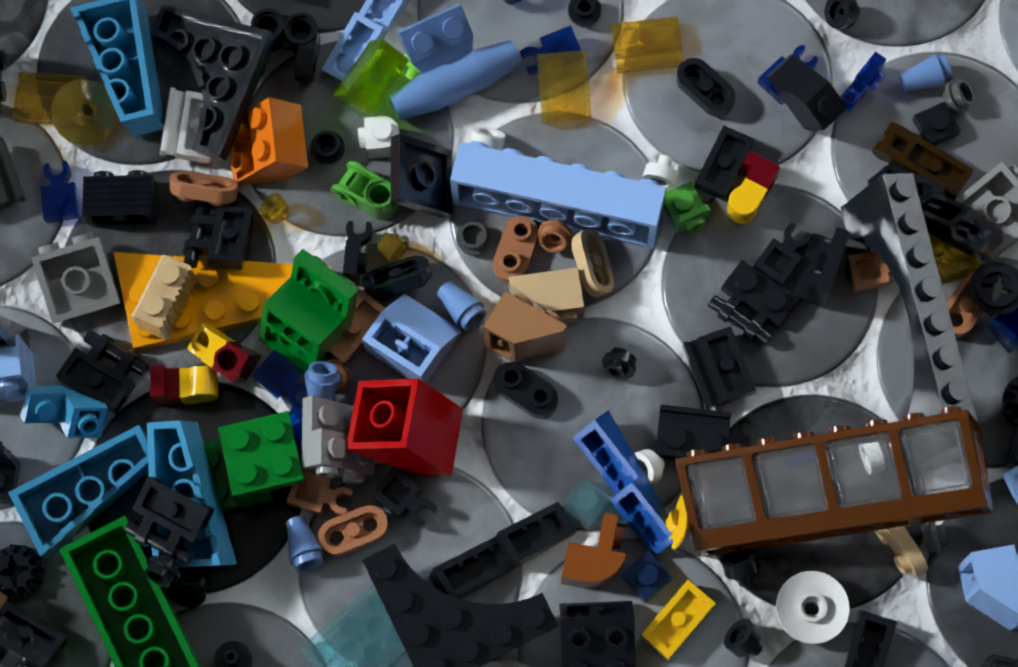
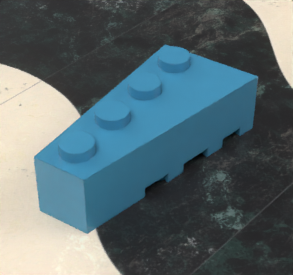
(125, 58)
(181, 461)
(78, 491)

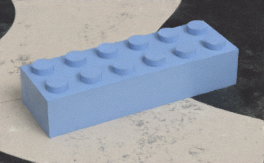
(547, 190)

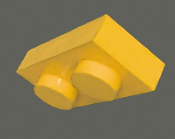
(677, 619)

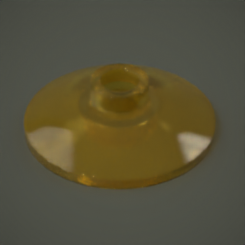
(73, 123)

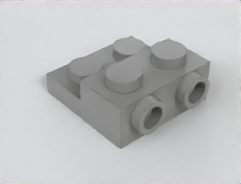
(996, 203)
(75, 277)
(325, 440)

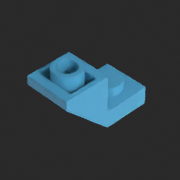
(73, 411)

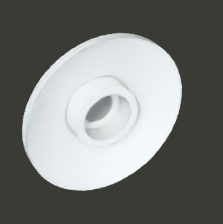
(815, 589)

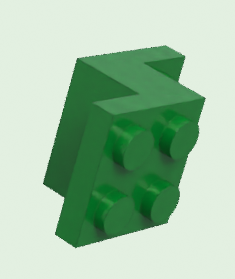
(308, 312)
(254, 460)

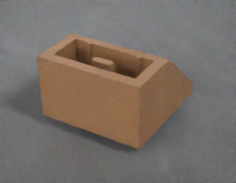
(522, 331)

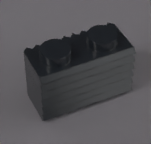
(119, 198)

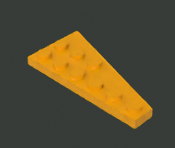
(220, 297)

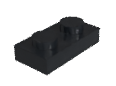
(724, 163)

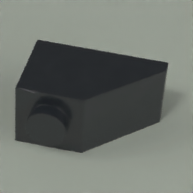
(806, 94)

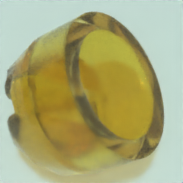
(274, 209)
(392, 247)

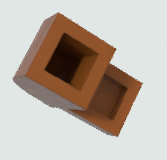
(595, 566)

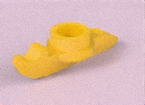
(678, 523)

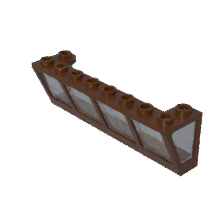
(836, 482)

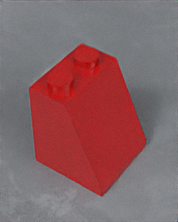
(405, 426)

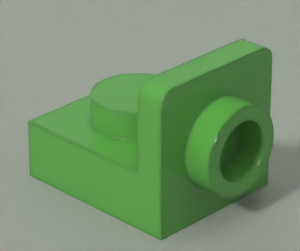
(686, 209)

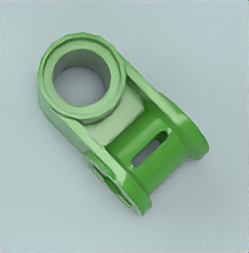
(361, 188)

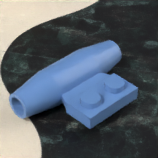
(449, 66)

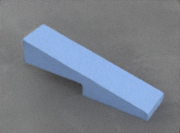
(369, 24)

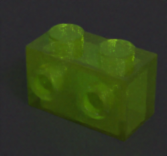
(371, 77)

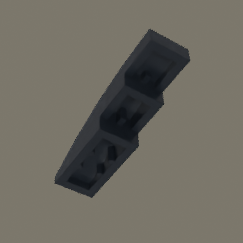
(950, 219)

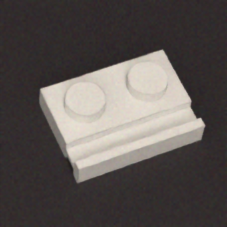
(182, 125)

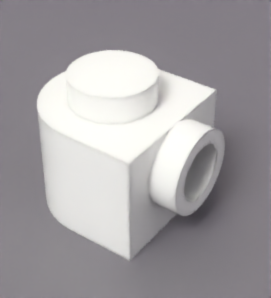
(377, 136)

